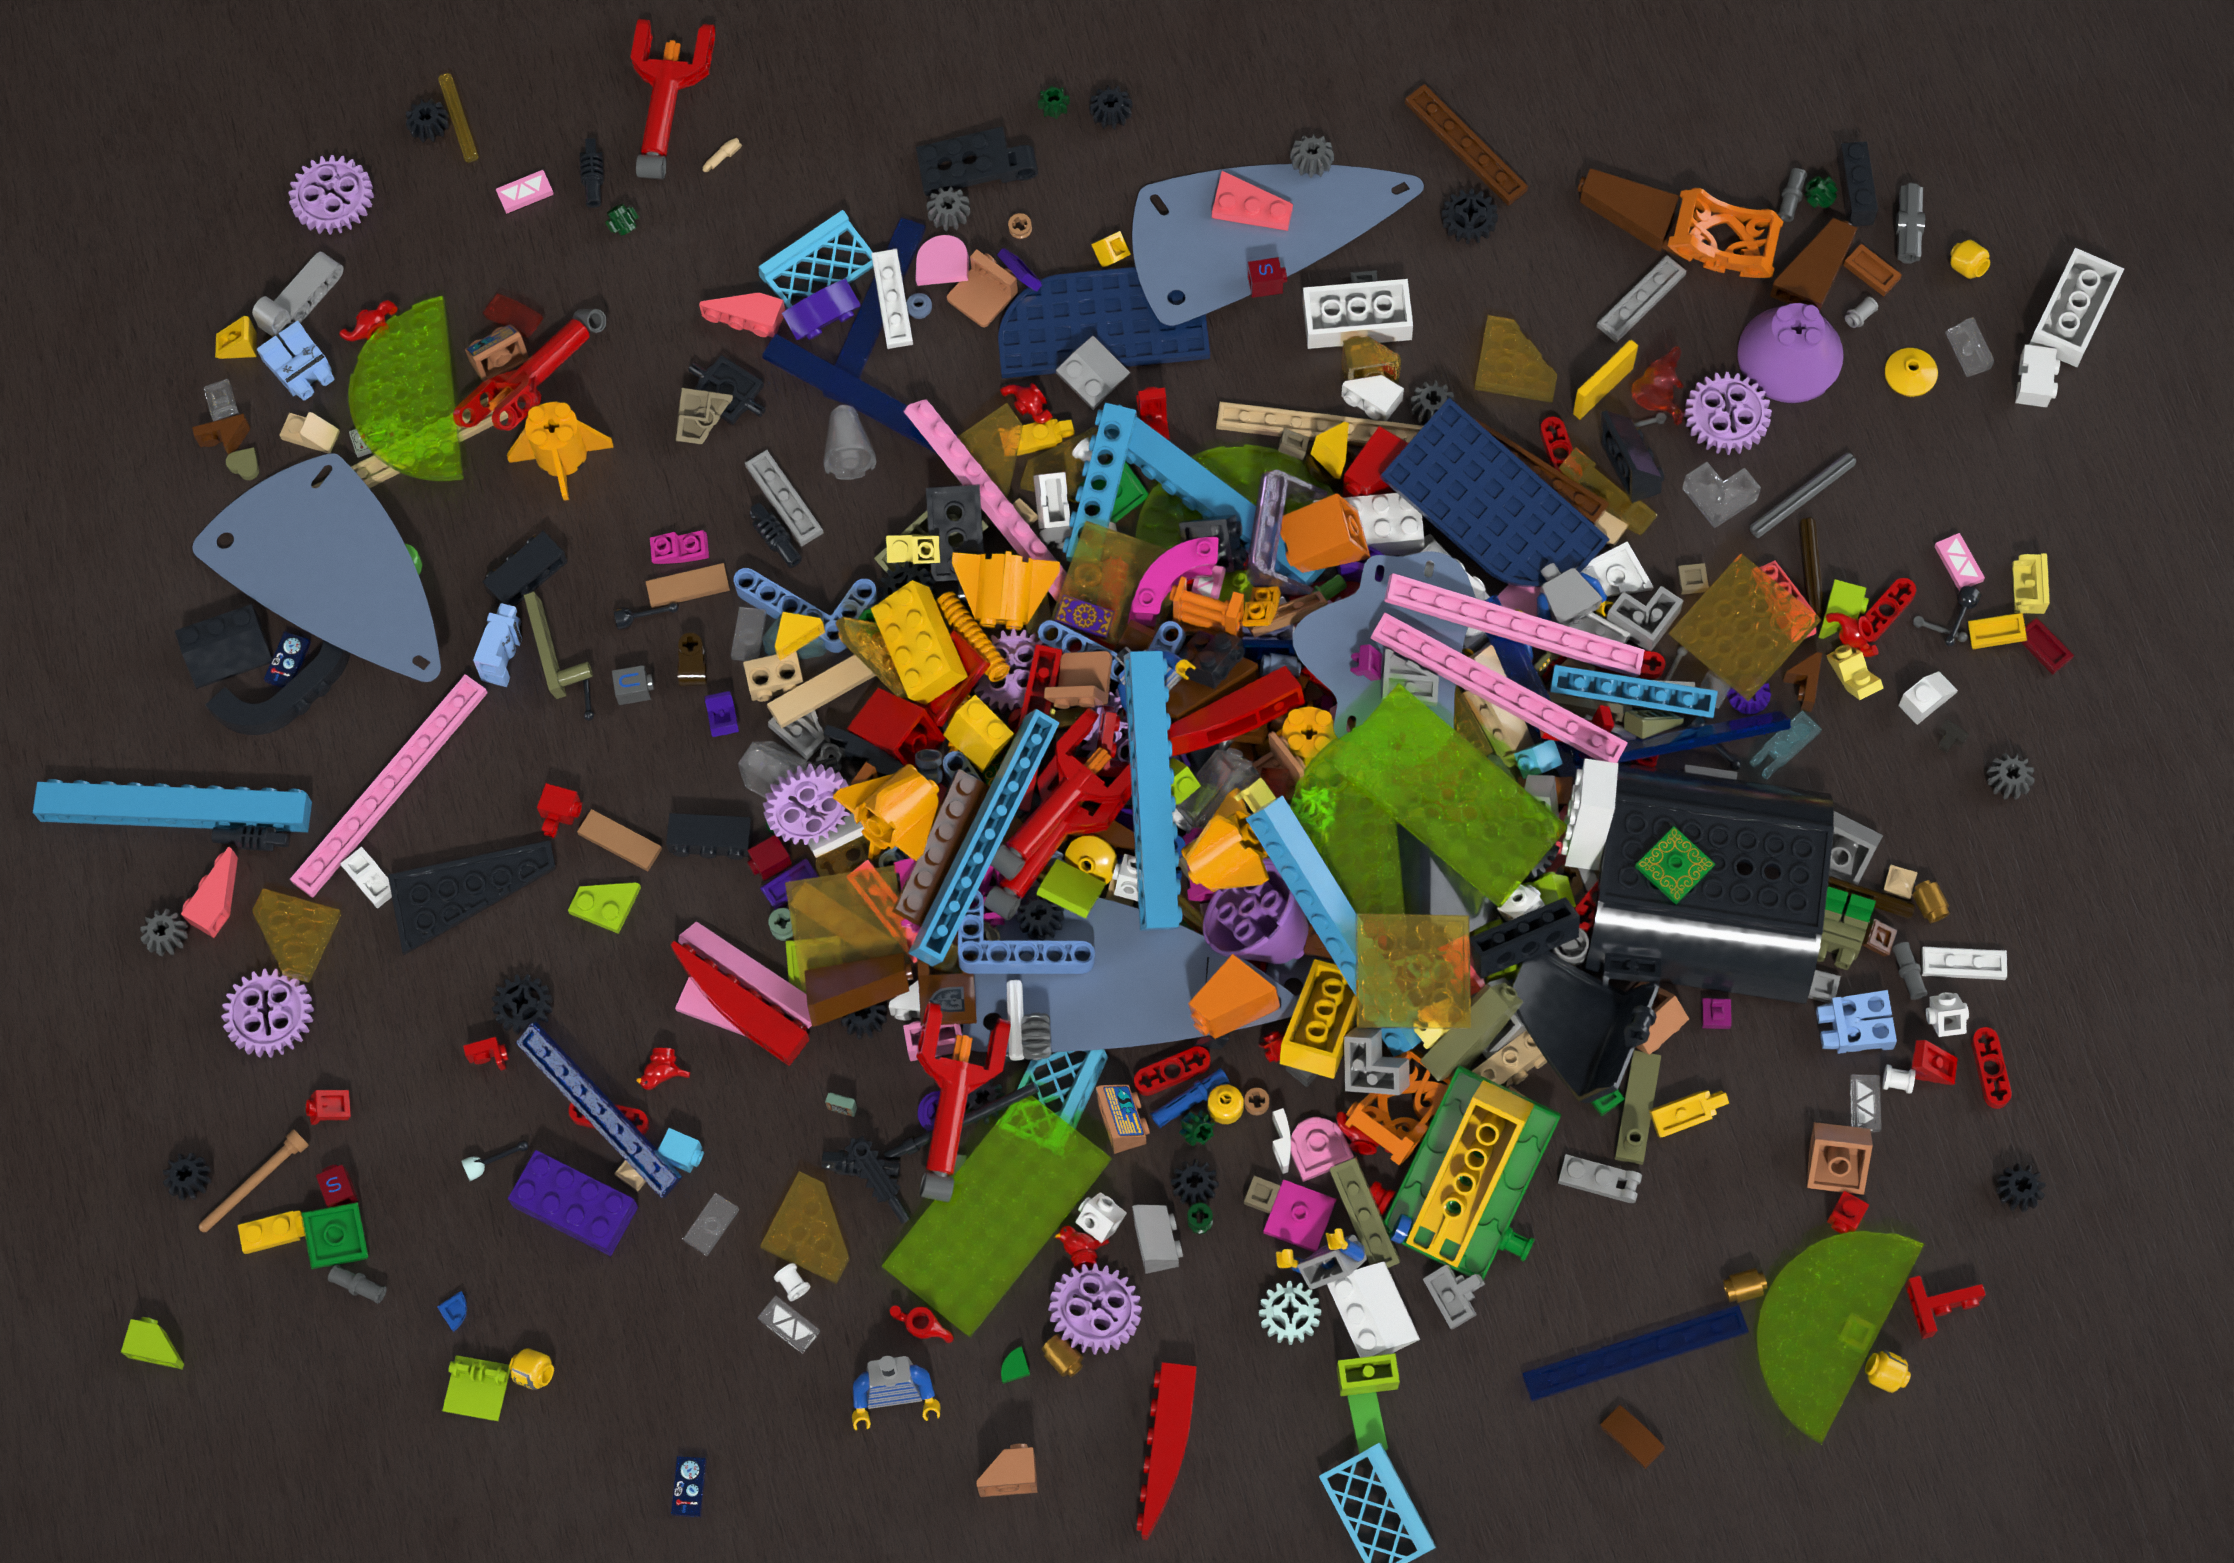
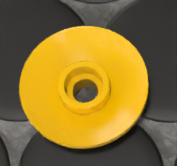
(1907, 381)
(1097, 852)

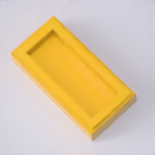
(1997, 630)

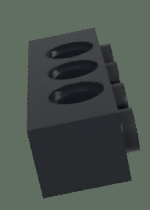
(1523, 937)

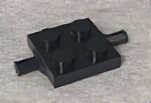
(730, 379)

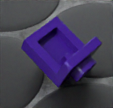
(721, 714)

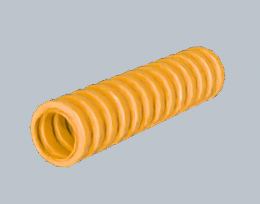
(962, 622)

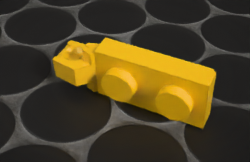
(1044, 436)
(1686, 1111)
(271, 1231)

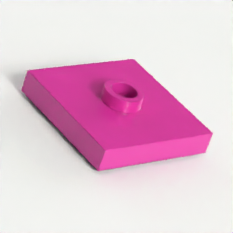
(1299, 1216)

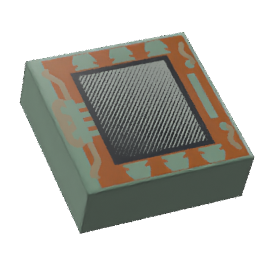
(841, 1104)

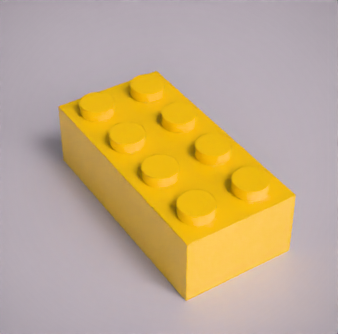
(919, 642)
(1320, 1022)

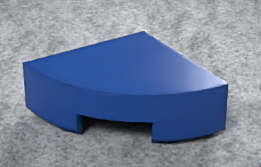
(454, 1310)

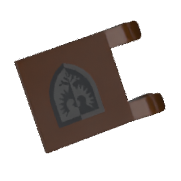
(951, 991)

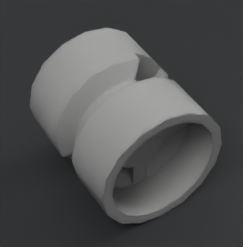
(1573, 951)

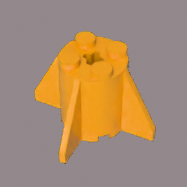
(556, 441)
(1004, 587)
(1305, 731)
(893, 810)
(1227, 850)

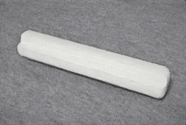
(1015, 1015)

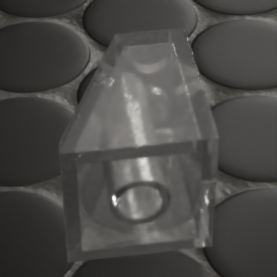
(765, 763)
(1217, 778)

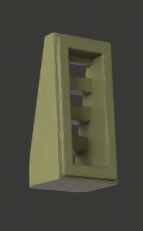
(1650, 722)

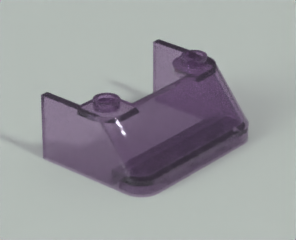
(1273, 490)

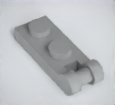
(1599, 1179)

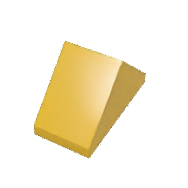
(237, 340)
(1331, 449)
(796, 632)

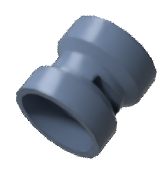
(929, 764)

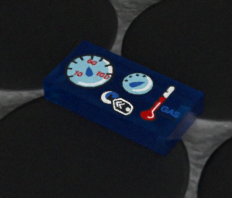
(287, 659)
(688, 1487)

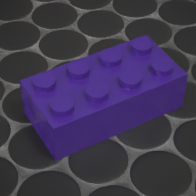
(573, 1203)

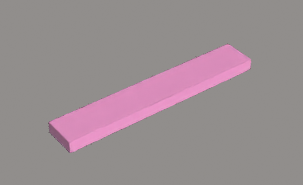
(748, 971)

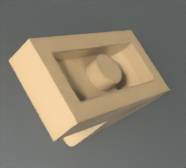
(310, 432)

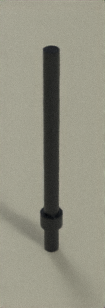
(912, 1144)

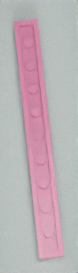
(992, 499)
(1514, 625)
(1498, 690)
(388, 786)

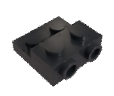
(1227, 530)
(1212, 656)

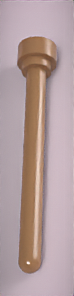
(292, 1145)

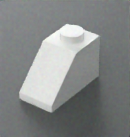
(1926, 696)

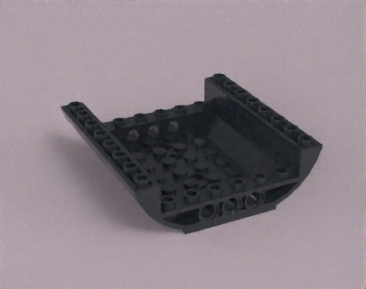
(1731, 927)

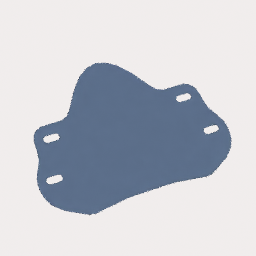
(1336, 631)

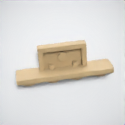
(1512, 1061)

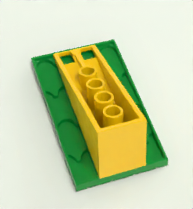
(1472, 1172)

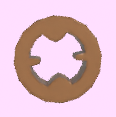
(1023, 219)
(1262, 1096)

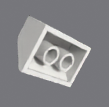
(1373, 1311)

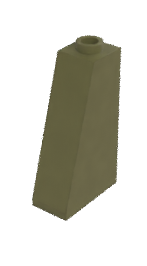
(1466, 1045)

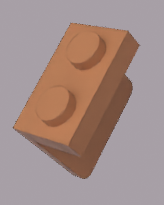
(986, 290)
(1082, 680)
(1282, 758)

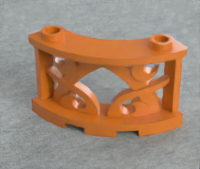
(1717, 212)
(1395, 1140)

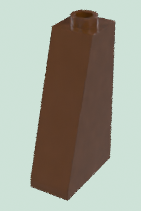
(1630, 205)
(1816, 267)
(1191, 696)
(854, 986)

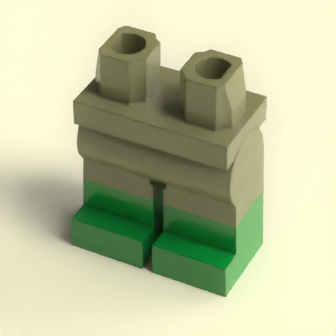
(1846, 936)

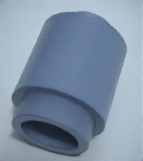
(1275, 661)

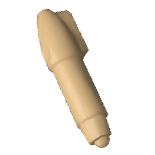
(725, 150)

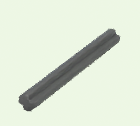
(1802, 495)

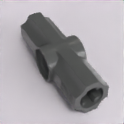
(1910, 223)

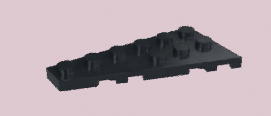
(448, 893)

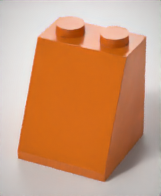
(1324, 535)
(1232, 999)

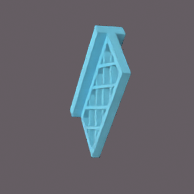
(810, 244)
(1081, 1088)
(1395, 1492)

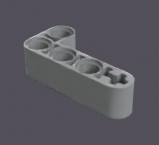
(299, 296)

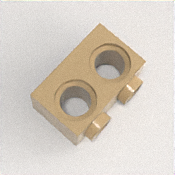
(772, 669)

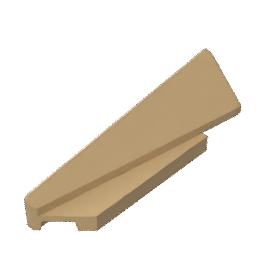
(1505, 731)

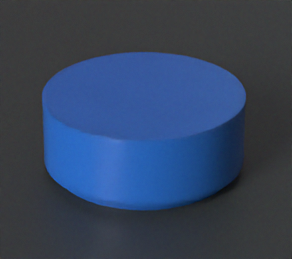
(1401, 1229)

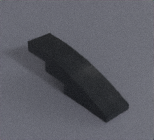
(861, 751)

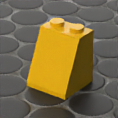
(979, 733)

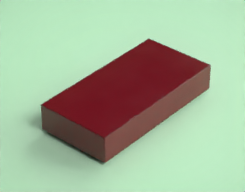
(2046, 646)

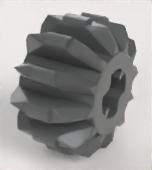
(1312, 156)
(949, 199)
(1428, 394)
(2002, 769)
(173, 928)
(1036, 1036)

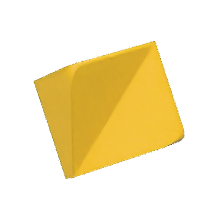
(1111, 249)

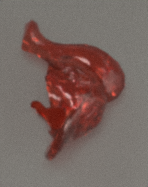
(1655, 388)

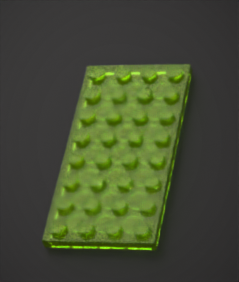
(1449, 795)
(998, 1215)

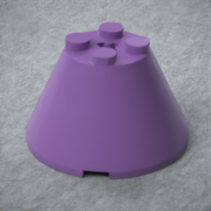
(1790, 353)
(1257, 921)

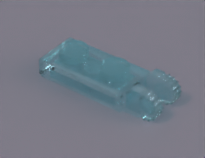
(1787, 743)

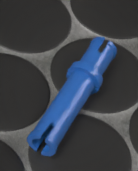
(1189, 1098)

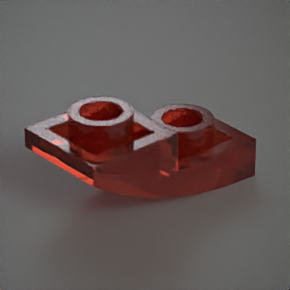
(508, 311)

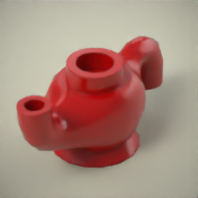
(369, 321)
(1029, 401)
(1855, 632)
(1360, 1141)
(922, 1323)

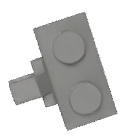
(1453, 1294)

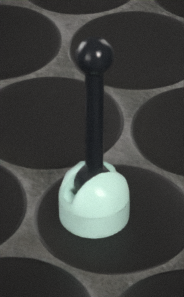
(475, 1166)

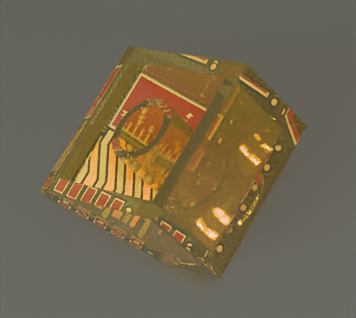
(1368, 358)

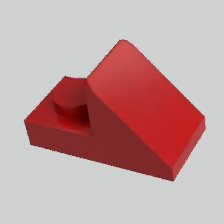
(1933, 1063)

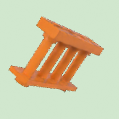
(1205, 613)

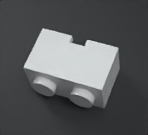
(2037, 376)
(1052, 500)

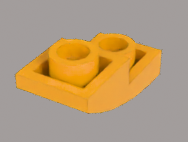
(1262, 606)

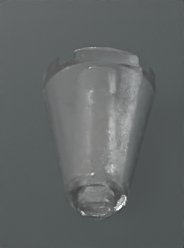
(847, 445)

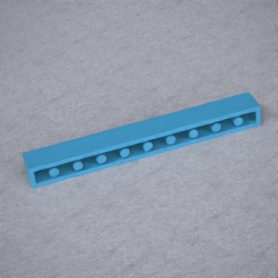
(1199, 488)
(1152, 790)
(171, 805)
(983, 838)
(1317, 896)

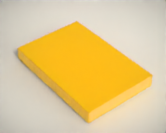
(1605, 379)

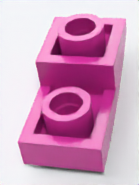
(678, 549)

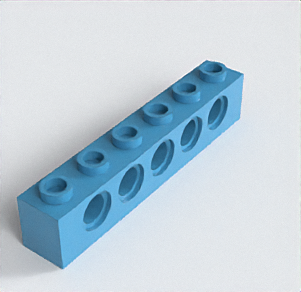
(1110, 417)
(1633, 691)

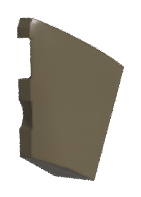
(698, 414)

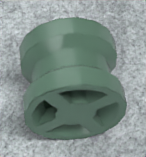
(784, 929)

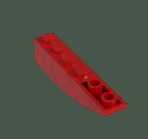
(1043, 673)
(1237, 712)
(744, 1008)
(1167, 1439)

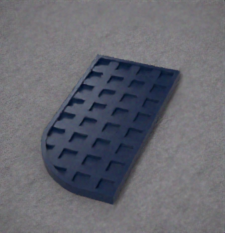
(1110, 304)
(1490, 501)

